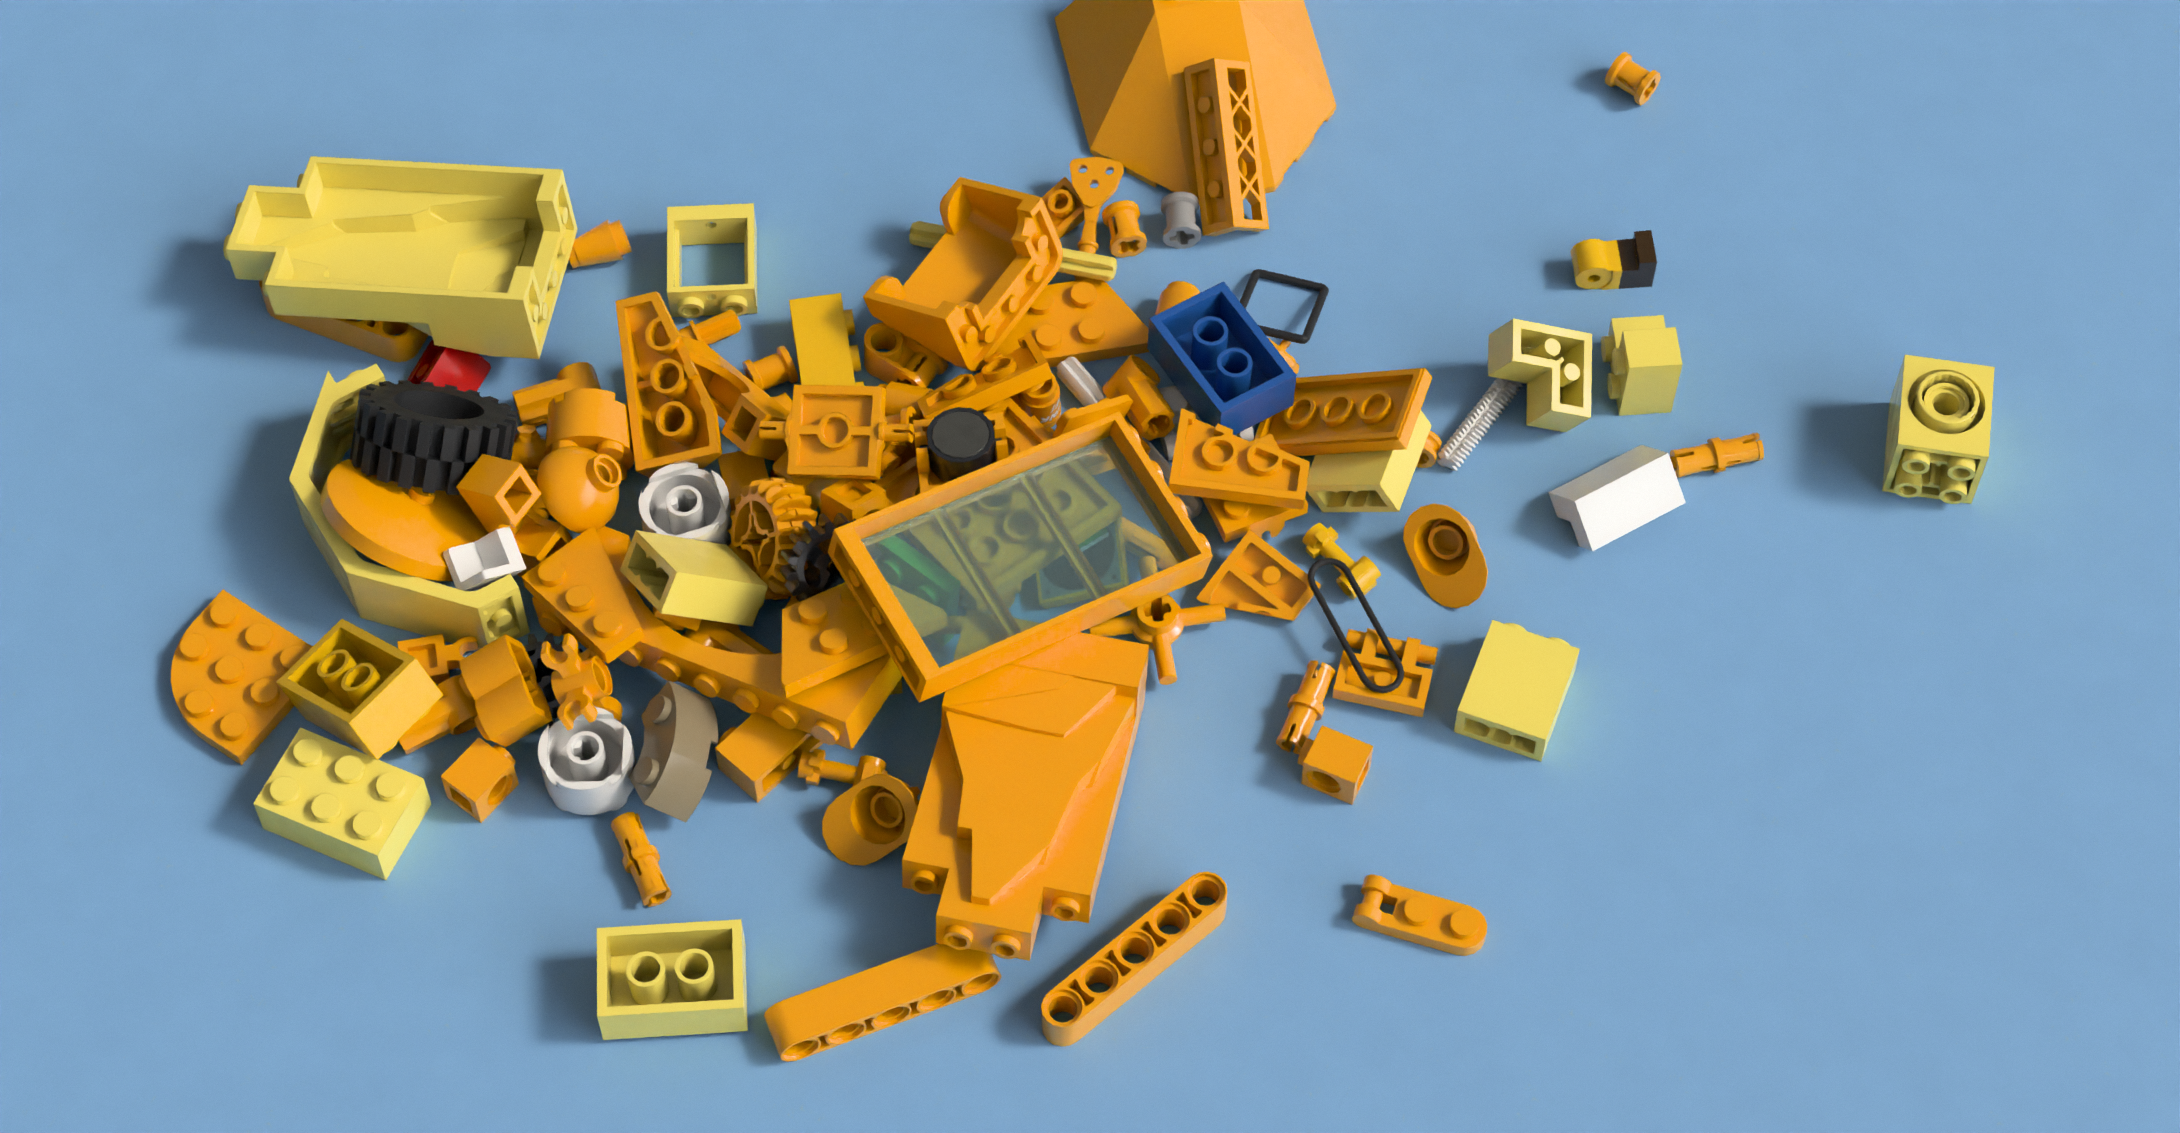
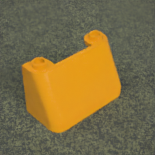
(976, 277)

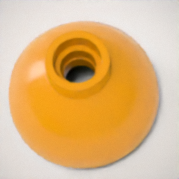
(579, 487)

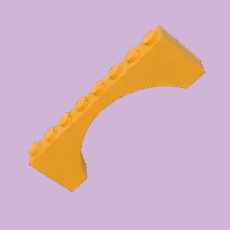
(831, 711)

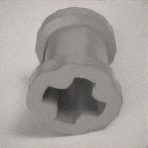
(1180, 220)

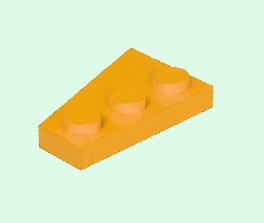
(1226, 467)

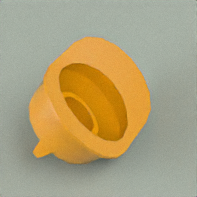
(1446, 555)
(870, 819)

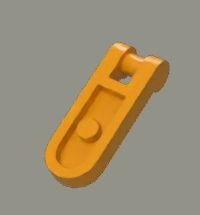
(1420, 917)

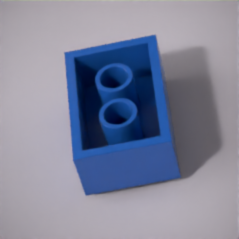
(1221, 360)

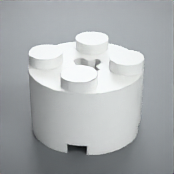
(686, 504)
(588, 765)

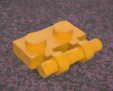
(1412, 692)

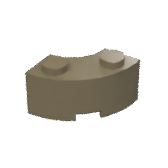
(675, 751)

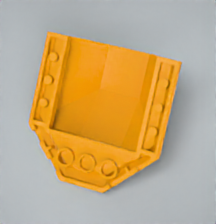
(1132, 87)

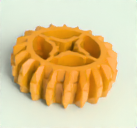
(762, 526)

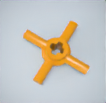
(1164, 631)

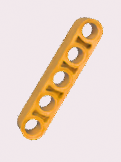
(1129, 978)
(878, 999)

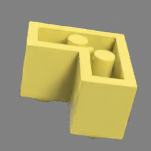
(1642, 363)
(1553, 365)

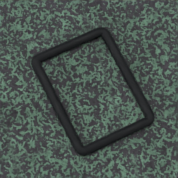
(1323, 292)

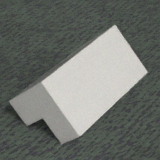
(1618, 496)

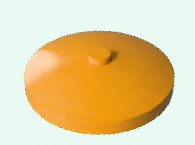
(398, 524)

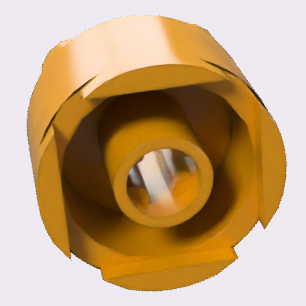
(591, 421)

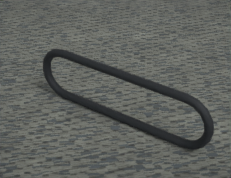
(1400, 671)

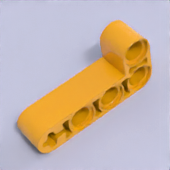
(365, 335)

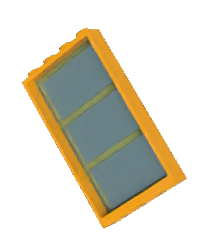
(1019, 555)

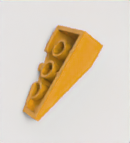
(665, 394)

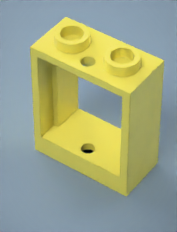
(692, 227)

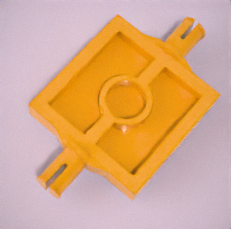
(836, 432)

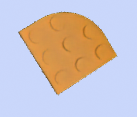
(229, 675)

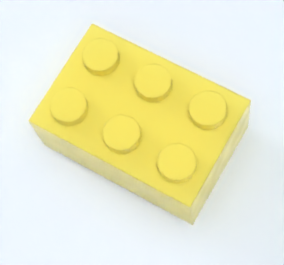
(342, 803)
(671, 979)

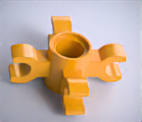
(579, 682)

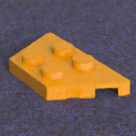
(1081, 322)
(825, 639)

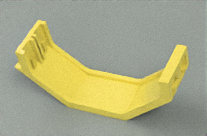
(374, 590)

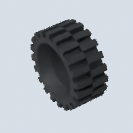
(428, 433)

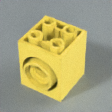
(1938, 429)

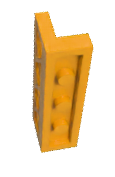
(1219, 146)

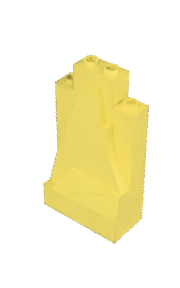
(418, 243)

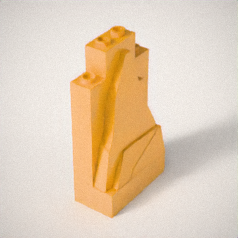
(1026, 792)

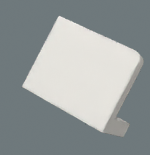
(484, 560)

